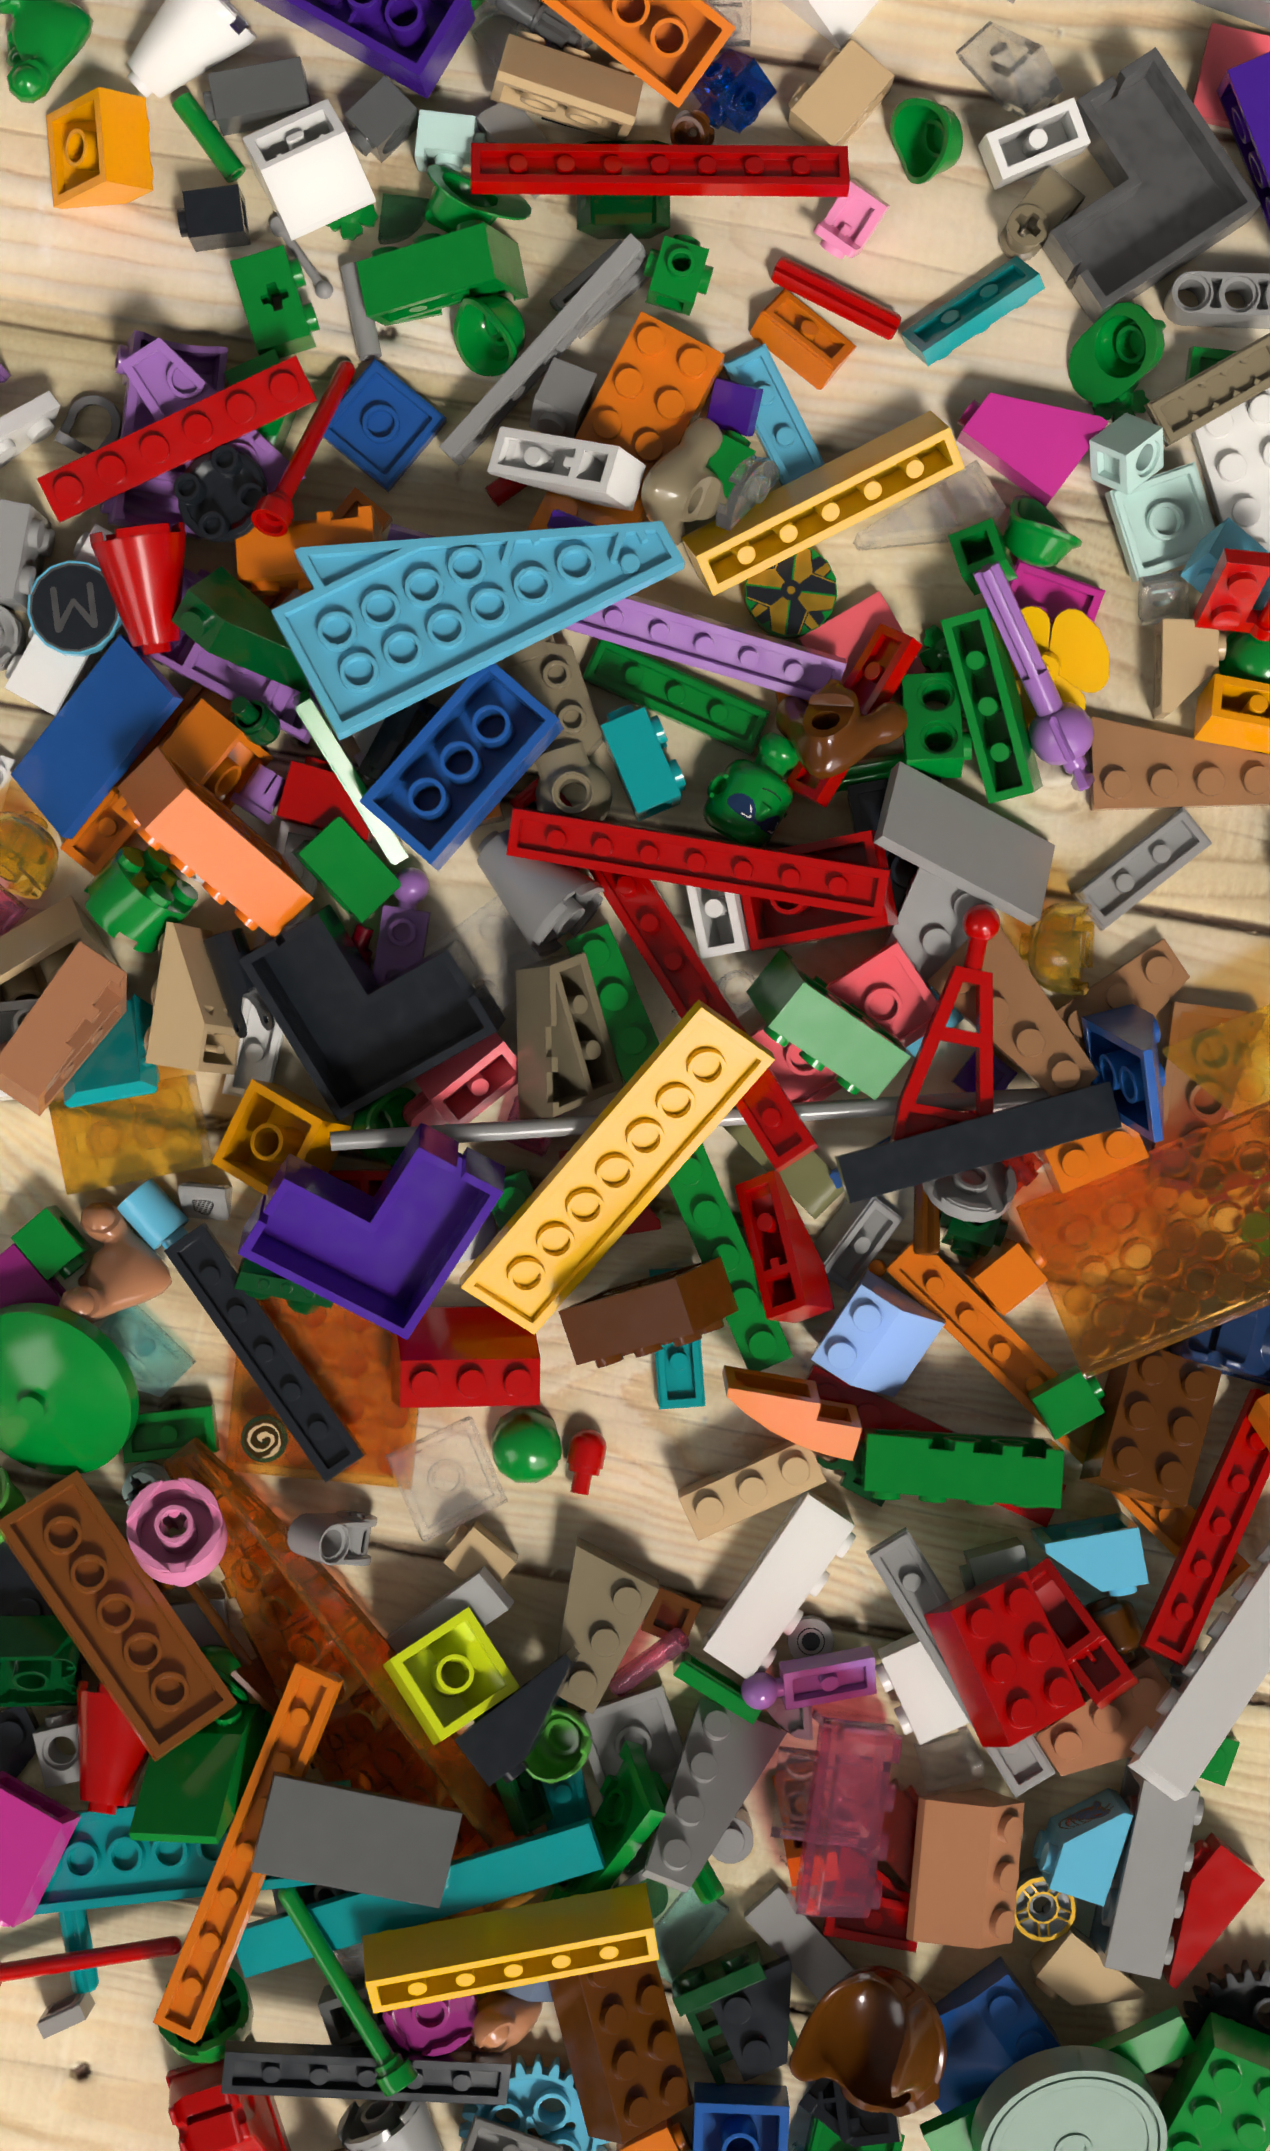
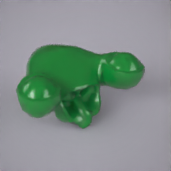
(42, 43)

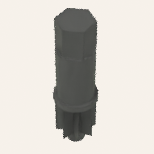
(540, 21)

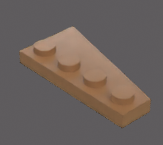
(1169, 771)
(1023, 1019)

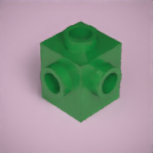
(677, 273)

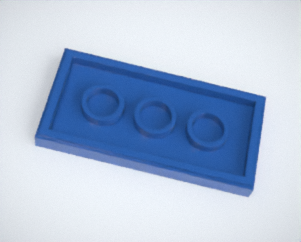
(96, 737)

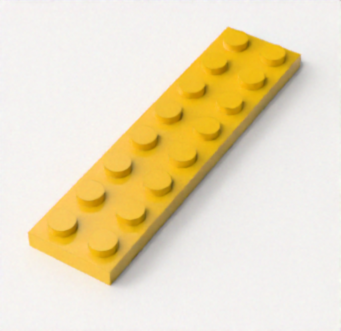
(617, 1167)

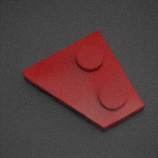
(883, 1926)

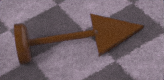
(251, 1672)

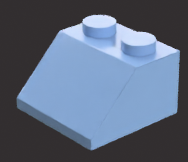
(877, 1337)

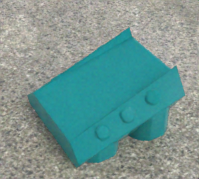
(118, 1063)

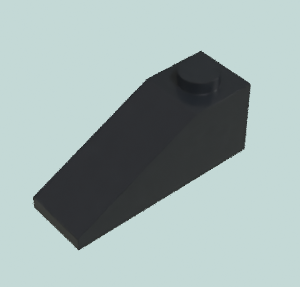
(512, 1729)

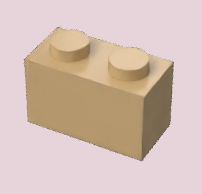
(840, 97)

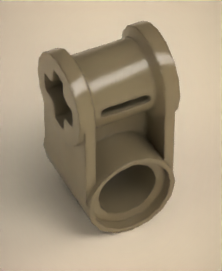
(1043, 208)

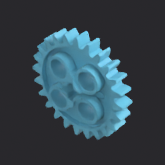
(526, 2092)

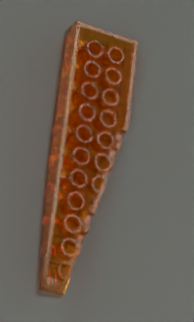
(304, 1615)

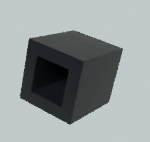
(214, 218)

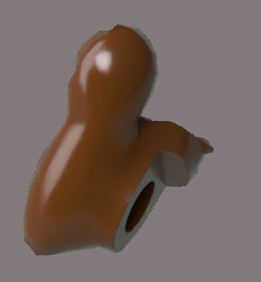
(831, 730)

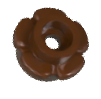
(685, 121)

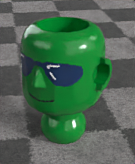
(751, 796)

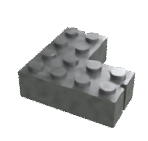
(1169, 194)

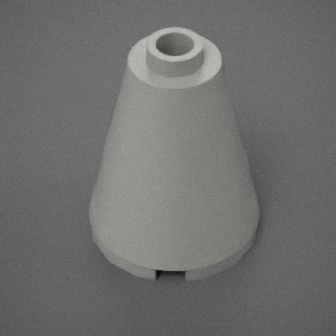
(539, 895)
(388, 2127)

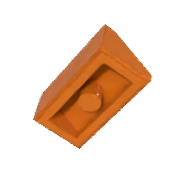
(802, 339)

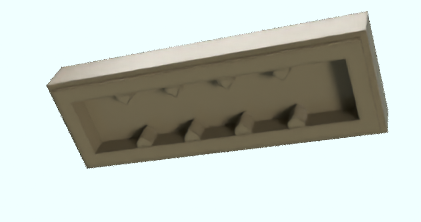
(1212, 391)

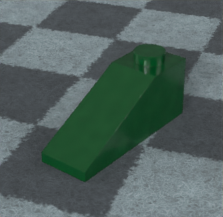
(238, 628)

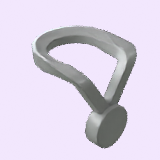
(65, 429)

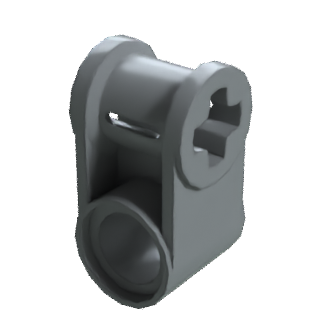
(333, 1537)

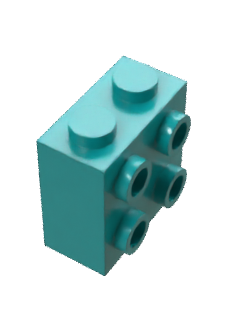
(641, 765)

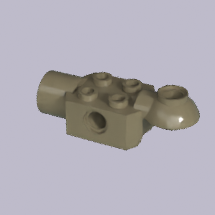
(555, 680)

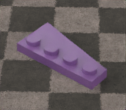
(172, 384)

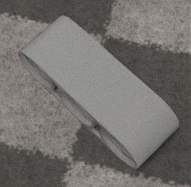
(1212, 307)

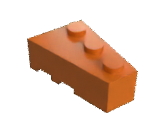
(271, 563)

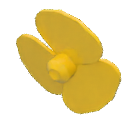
(1075, 656)

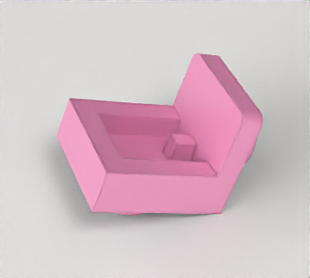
(851, 221)

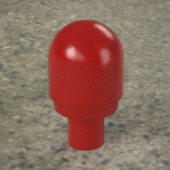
(585, 1458)

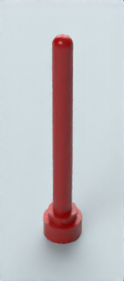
(275, 511)
(89, 1958)

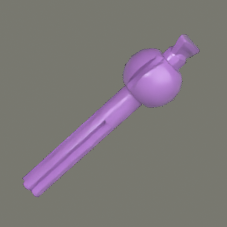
(1060, 729)

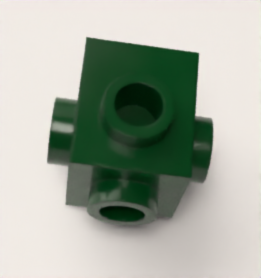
(971, 1239)

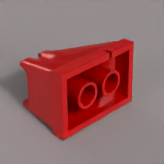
(220, 2120)

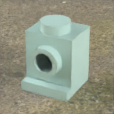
(445, 139)

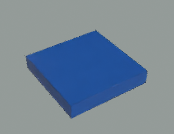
(383, 425)

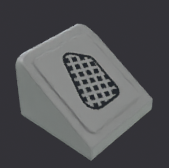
(205, 1200)

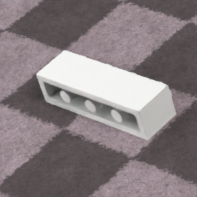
(44, 674)
(778, 1585)

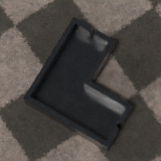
(363, 1034)

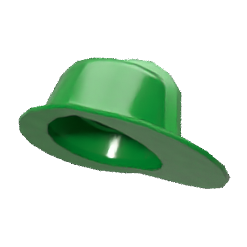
(453, 202)
(1115, 352)

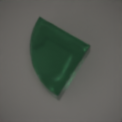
(400, 217)

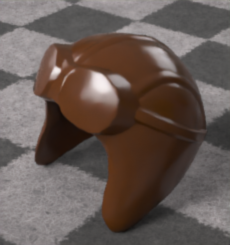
(875, 2040)

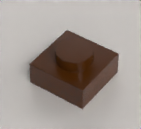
(670, 1611)

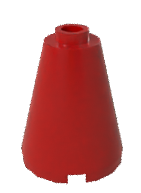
(145, 580)
(107, 1750)

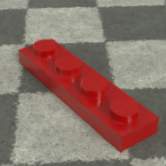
(874, 682)

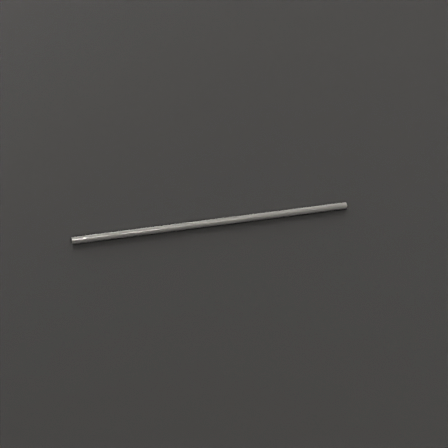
(579, 1124)

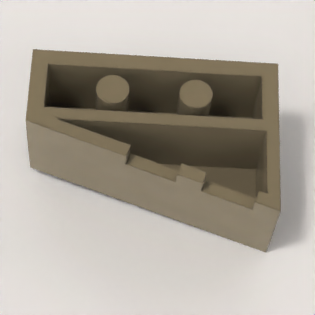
(561, 1038)
(601, 1619)

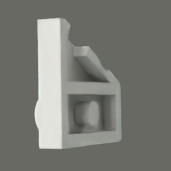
(27, 426)

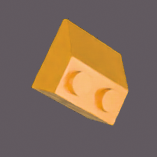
(100, 150)

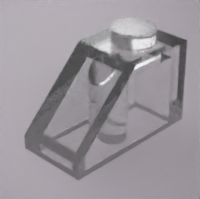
(1011, 69)

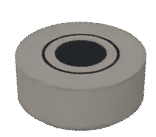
(810, 1637)

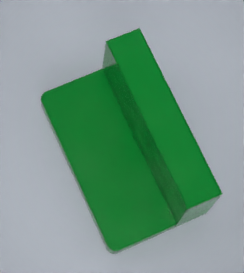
(347, 869)

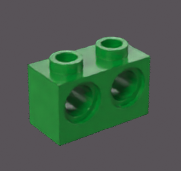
(934, 725)

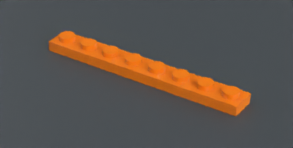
(232, 1885)

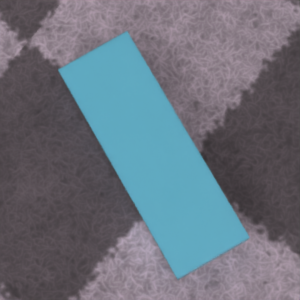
(778, 420)

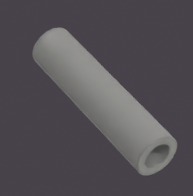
(363, 327)

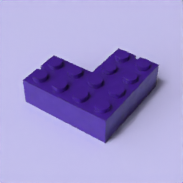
(382, 1251)

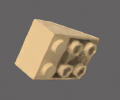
(189, 1014)

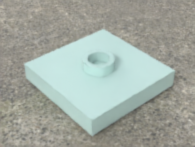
(1161, 520)

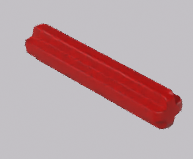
(836, 298)

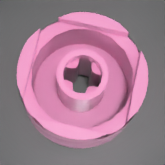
(177, 1505)

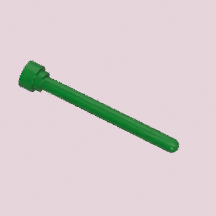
(392, 2069)

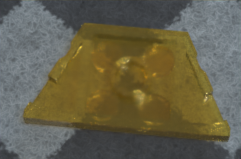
(1229, 1060)

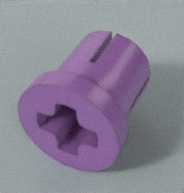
(260, 793)

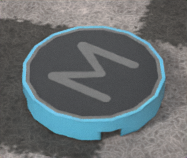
(73, 609)

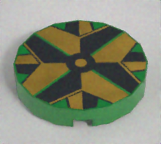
(792, 595)

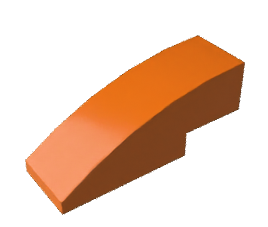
(795, 1411)

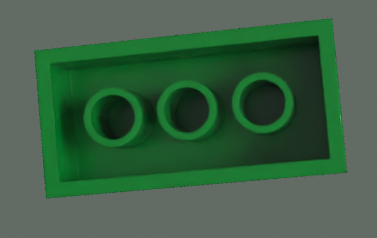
(1221, 2091)

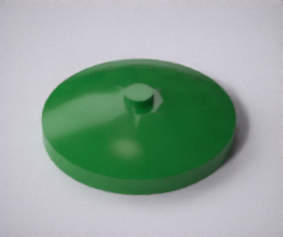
(62, 1391)

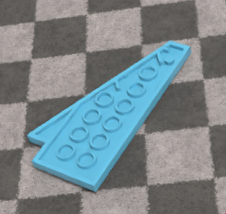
(430, 611)

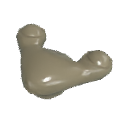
(681, 485)

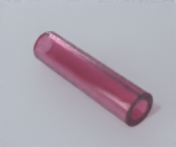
(649, 1662)

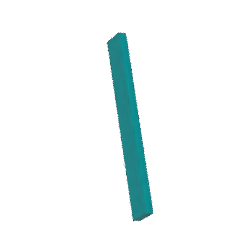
(469, 1884)

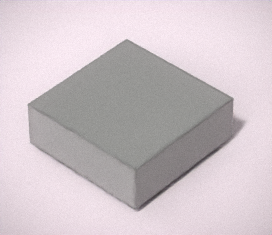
(65, 2014)

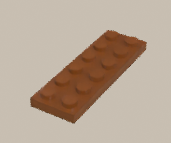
(116, 1615)

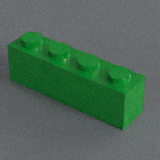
(991, 705)

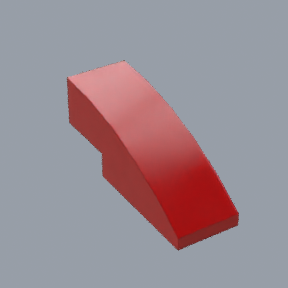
(1080, 1638)

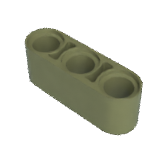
(805, 1179)

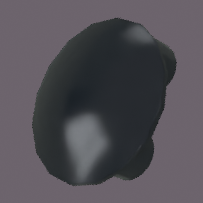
(220, 494)

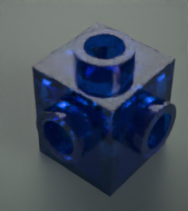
(733, 91)

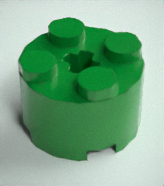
(138, 896)

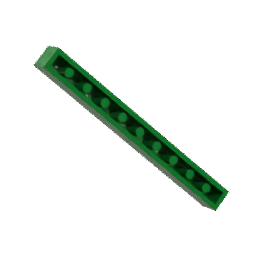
(695, 1183)

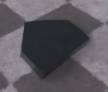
(847, 2120)

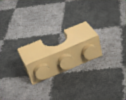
(749, 1489)

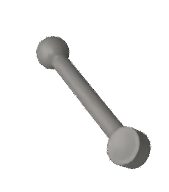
(322, 288)

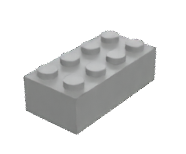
(1145, 1892)

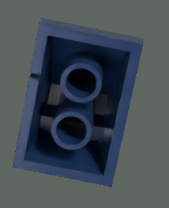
(1235, 1348)

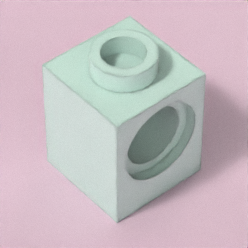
(1126, 453)

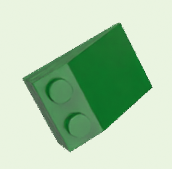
(201, 1782)

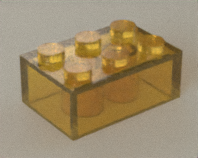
(132, 1137)

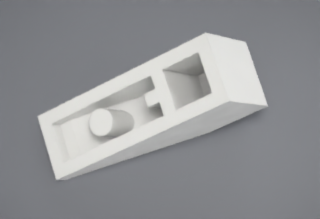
(568, 467)

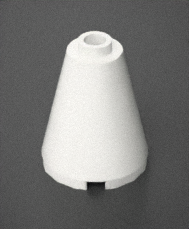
(186, 42)

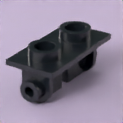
(394, 736)

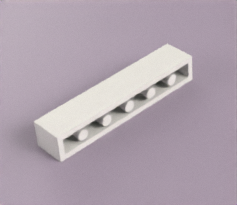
(1213, 1693)

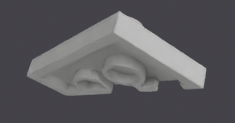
(931, 922)

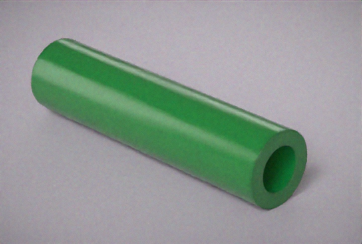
(208, 137)

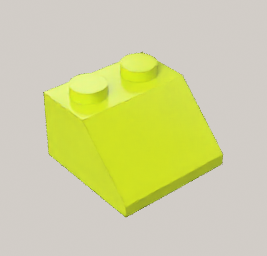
(451, 1676)

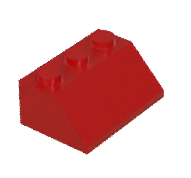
(465, 1361)

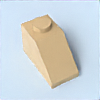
(1182, 661)
(1075, 1972)

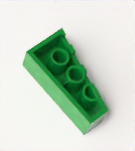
(962, 1467)

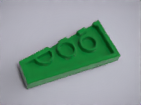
(621, 1823)

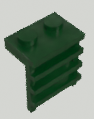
(713, 1981)

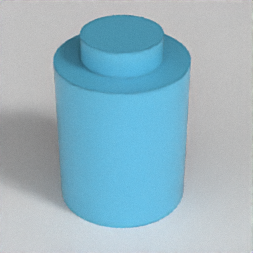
(154, 1215)

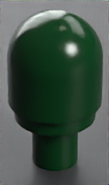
(256, 720)

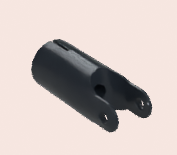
(234, 984)

